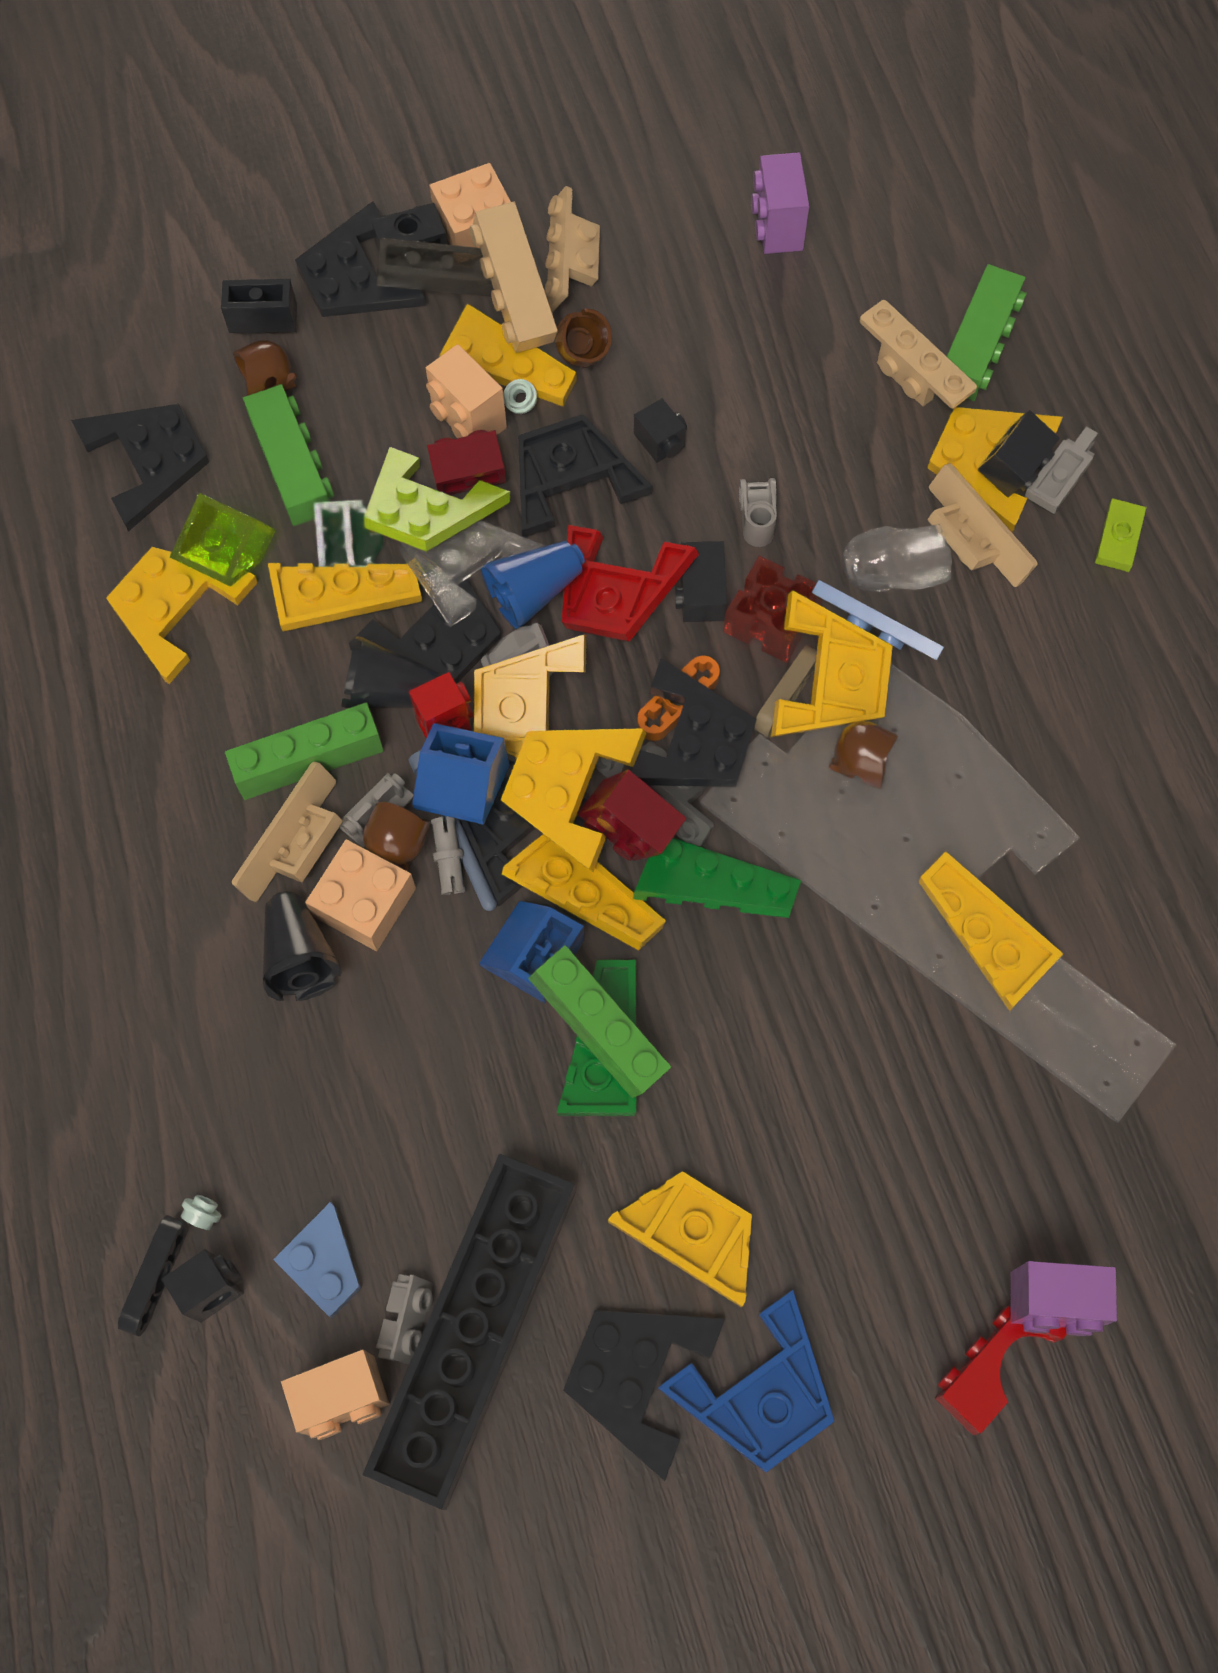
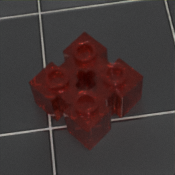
(762, 606)

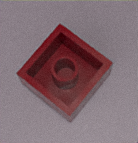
(631, 816)

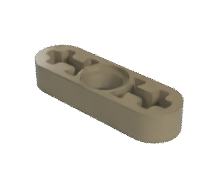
(788, 688)

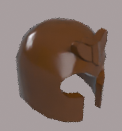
(583, 337)
(264, 366)
(863, 752)
(395, 834)

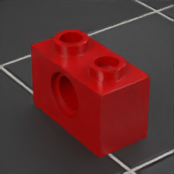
(441, 703)

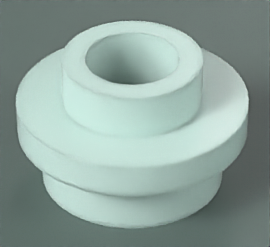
(513, 389)
(200, 1212)

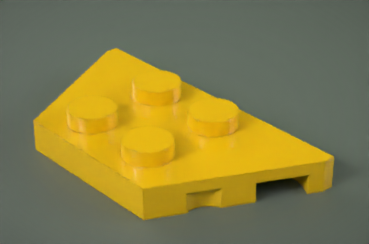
(694, 1232)

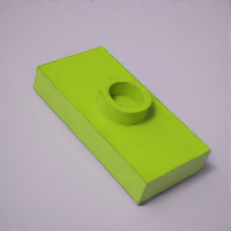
(1120, 535)

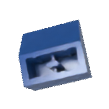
(459, 773)
(528, 941)

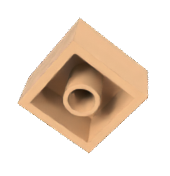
(463, 195)
(465, 394)
(361, 895)
(335, 1394)

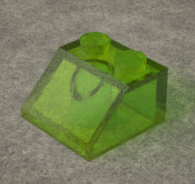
(221, 541)

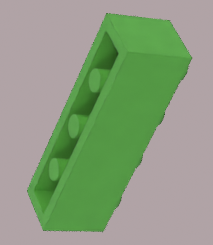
(985, 324)
(287, 452)
(288, 754)
(599, 1022)

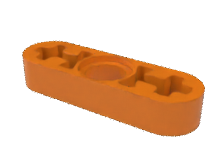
(654, 709)

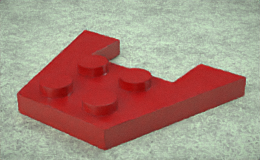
(615, 598)

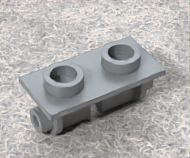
(389, 790)
(411, 1300)

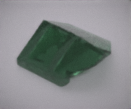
(343, 534)

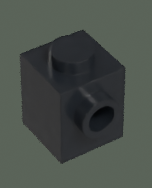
(660, 430)

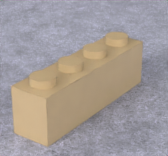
(513, 276)

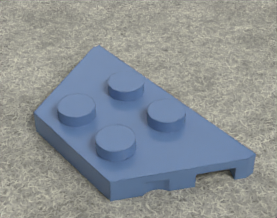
(867, 617)

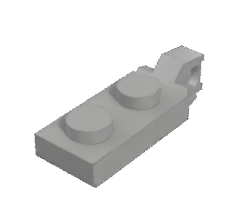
(1062, 471)

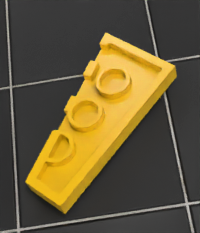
(487, 346)
(589, 895)

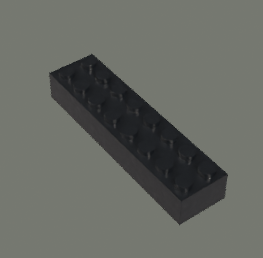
(470, 1333)

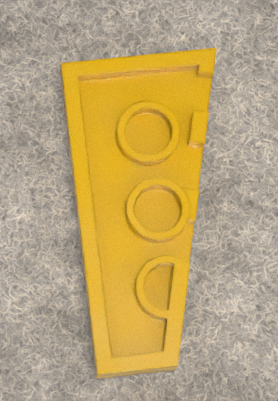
(326, 594)
(994, 935)

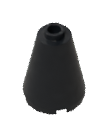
(382, 677)
(295, 951)

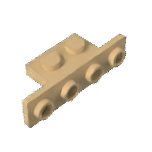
(571, 249)
(914, 360)
(976, 530)
(293, 837)

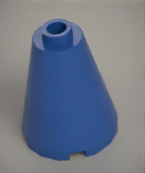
(531, 579)

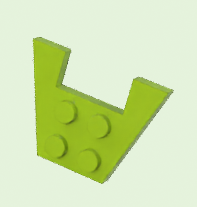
(420, 513)

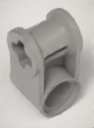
(758, 505)

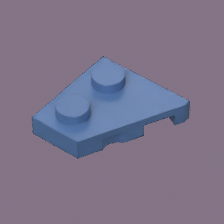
(322, 1262)

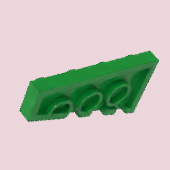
(716, 880)
(588, 1084)

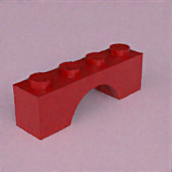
(976, 1392)

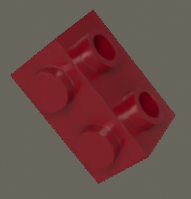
(465, 461)

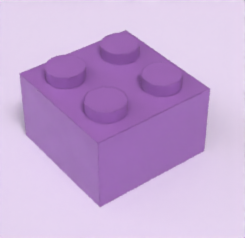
(780, 203)
(1063, 1296)

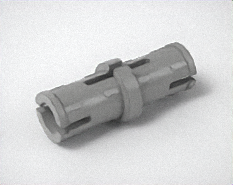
(448, 855)

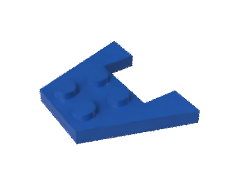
(772, 1407)

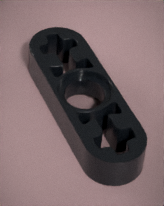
(148, 1283)

